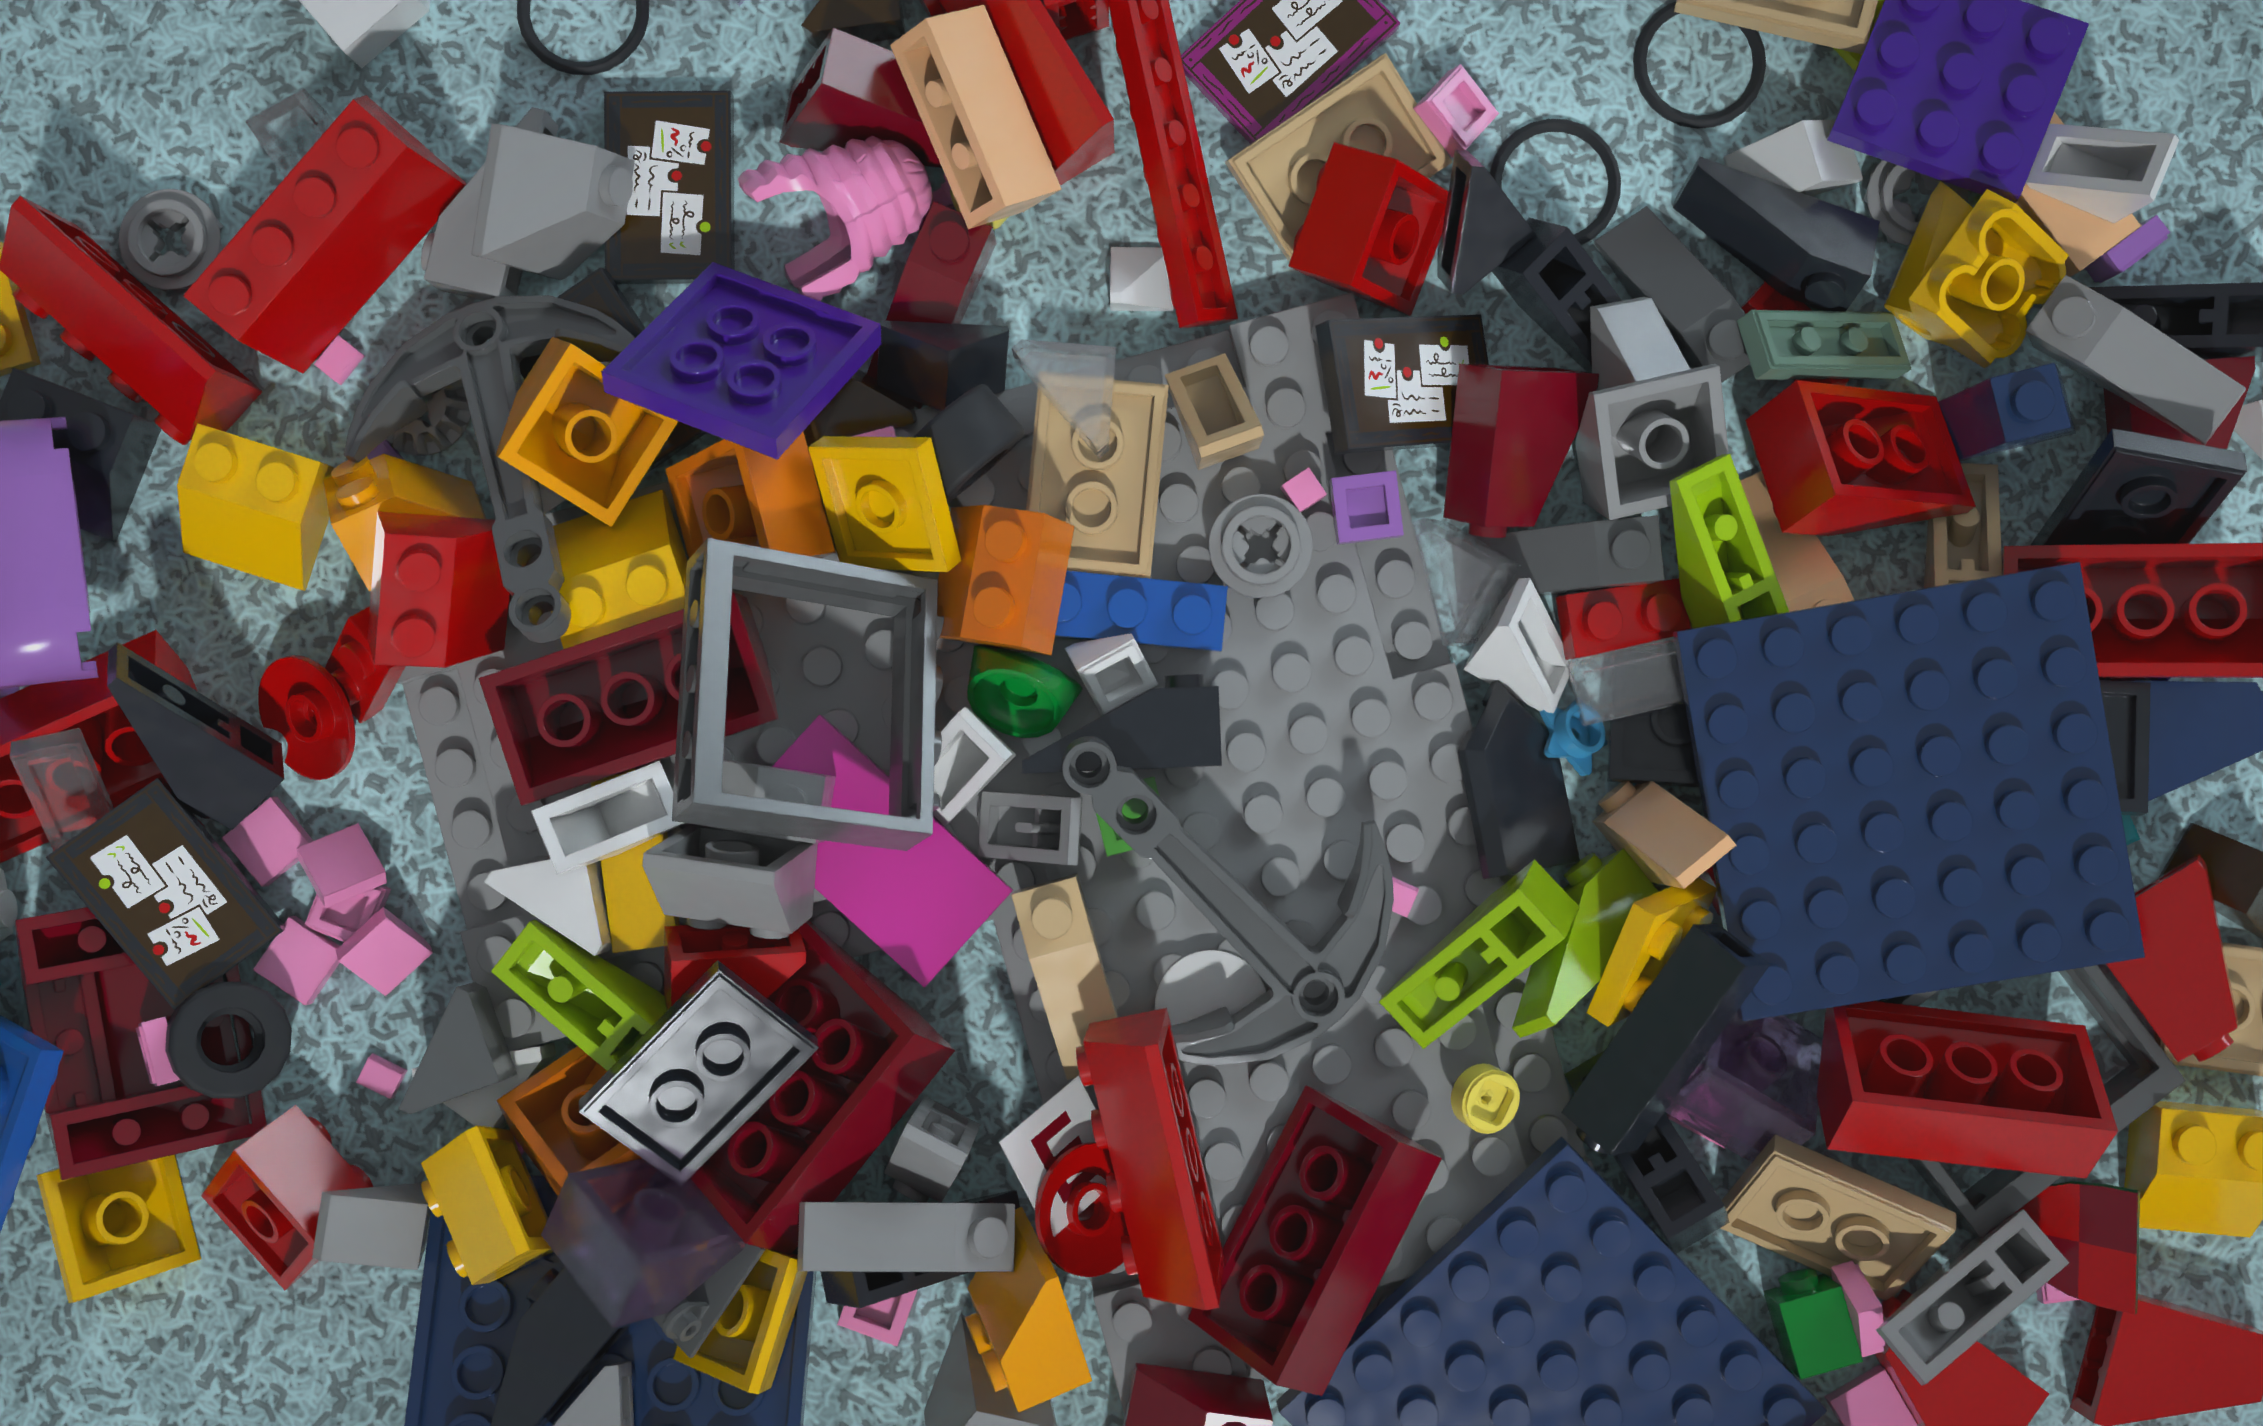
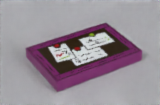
(1282, 55)

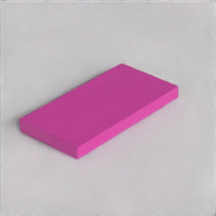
(908, 902)

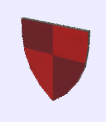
(2099, 1238)

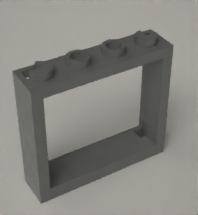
(916, 688)
(2129, 1094)

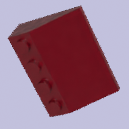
(834, 1108)

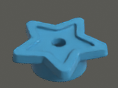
(1577, 748)

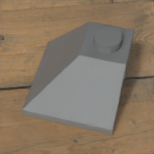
(548, 201)

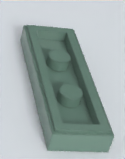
(1823, 345)

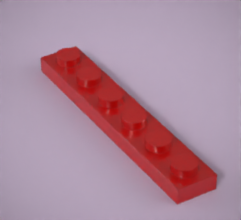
(1173, 162)

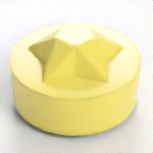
(1485, 1098)

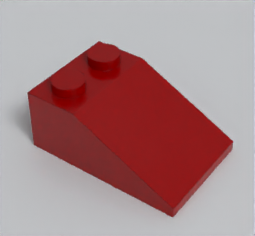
(1856, 459)

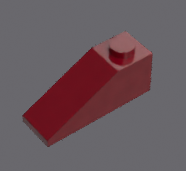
(940, 271)

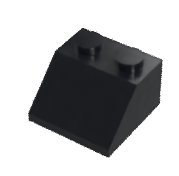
(103, 441)

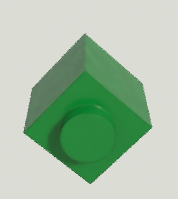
(1812, 1323)

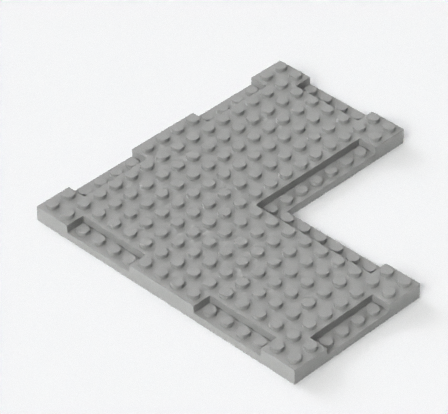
(1327, 720)

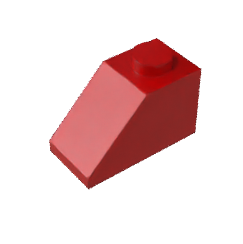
(756, 960)

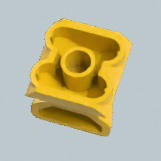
(1975, 274)

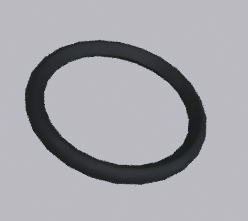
(583, 68)
(1676, 116)
(1586, 135)

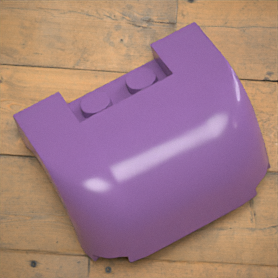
(40, 560)

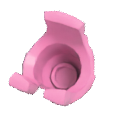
(871, 198)

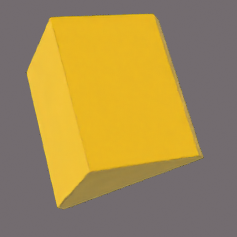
(118, 1225)
(754, 1327)

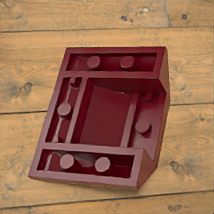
(88, 1003)

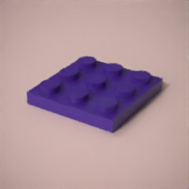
(1960, 89)
(743, 359)

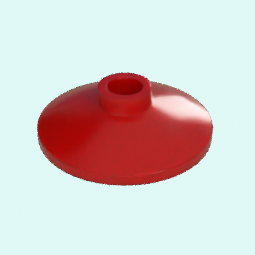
(310, 713)
(1093, 1238)

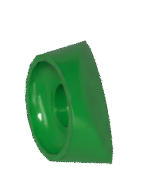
(1018, 692)

